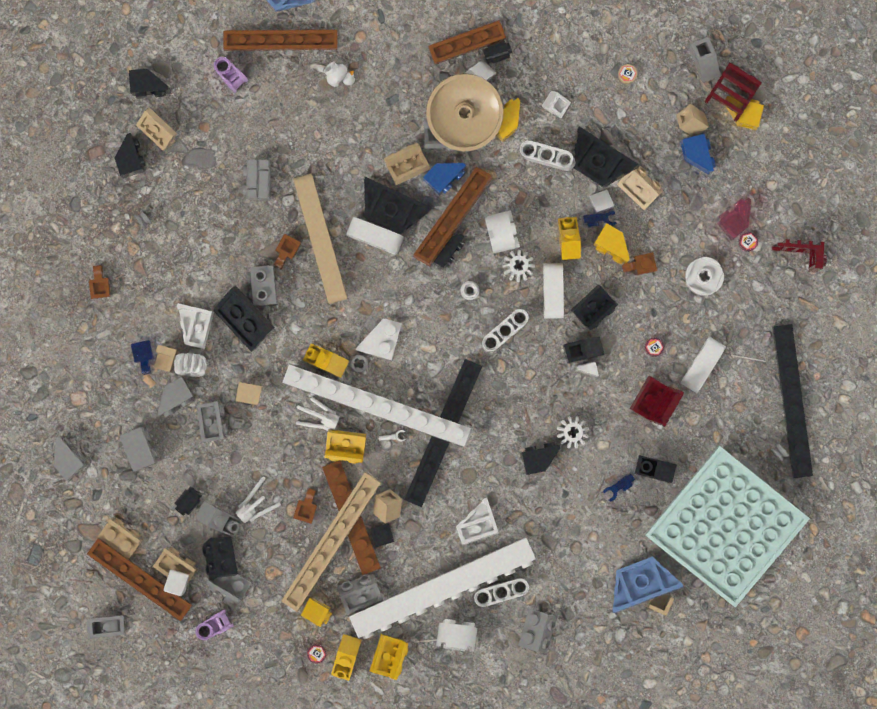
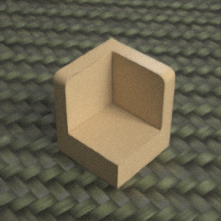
(692, 120)
(165, 358)
(248, 393)
(387, 506)
(661, 604)

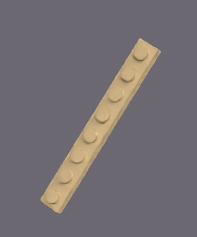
(331, 541)

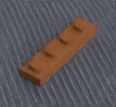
(467, 42)

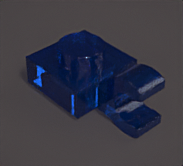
(594, 219)
(142, 354)
(624, 484)

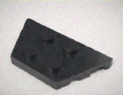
(599, 160)
(391, 208)

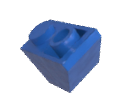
(696, 153)
(442, 176)

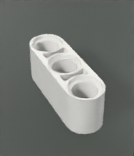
(554, 161)
(375, 235)
(553, 290)
(511, 323)
(703, 364)
(511, 592)

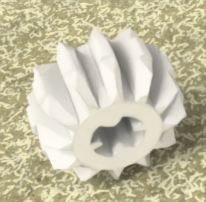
(511, 264)
(190, 365)
(578, 436)

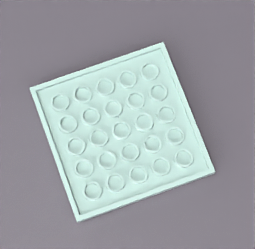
(727, 526)

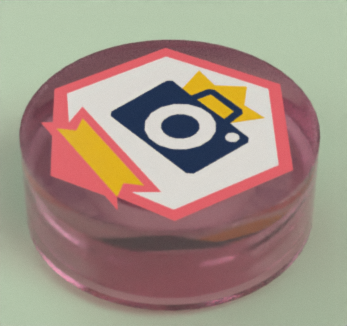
(748, 241)
(654, 347)
(316, 653)

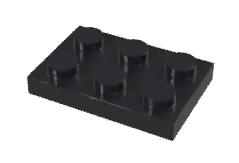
(243, 318)

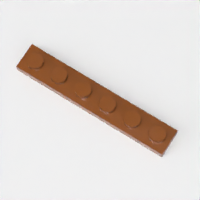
(279, 40)
(453, 216)
(358, 535)
(139, 579)

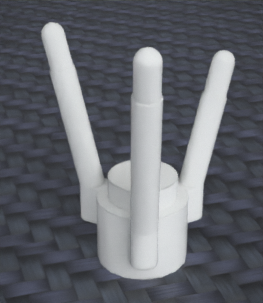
(329, 420)
(246, 512)

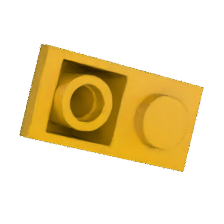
(750, 117)
(510, 119)
(569, 238)
(613, 243)
(325, 360)
(316, 612)
(346, 657)

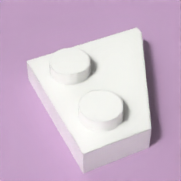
(195, 325)
(381, 340)
(478, 524)

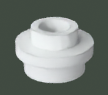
(465, 295)

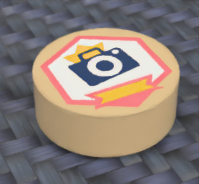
(627, 74)

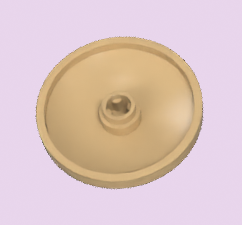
(464, 112)

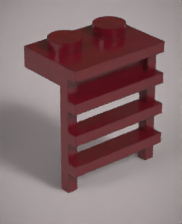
(741, 80)
(816, 252)
(656, 401)

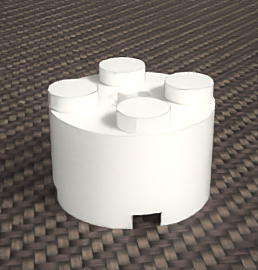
(502, 231)
(456, 636)

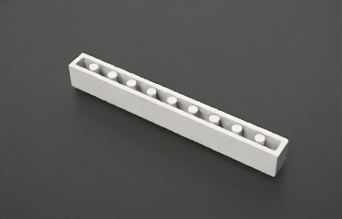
(377, 405)
(442, 587)

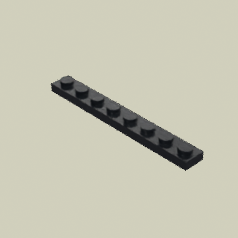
(792, 401)
(437, 447)

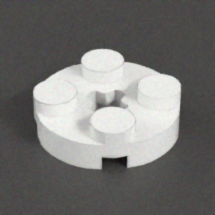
(694, 281)

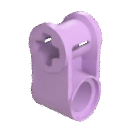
(232, 76)
(215, 625)

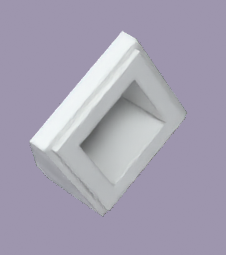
(556, 104)
(601, 201)
(589, 368)
(176, 582)

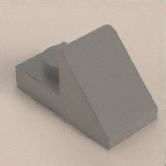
(105, 626)

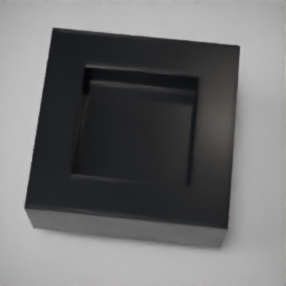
(382, 535)

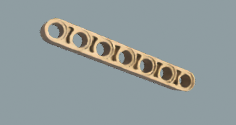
(320, 238)

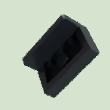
(594, 307)
(219, 557)

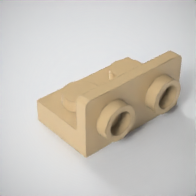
(156, 129)
(640, 187)
(120, 538)

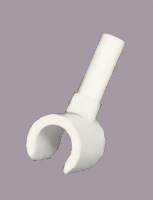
(392, 436)

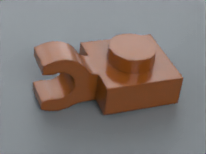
(287, 248)
(643, 264)
(99, 286)
(306, 509)

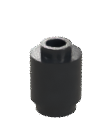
(497, 52)
(188, 501)

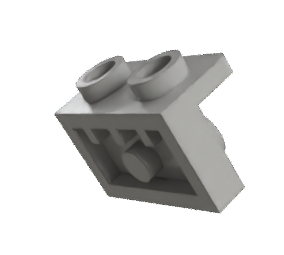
(232, 587)
(359, 593)

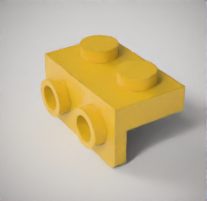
(345, 446)
(389, 657)

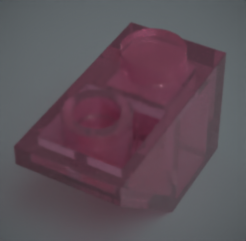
(737, 220)

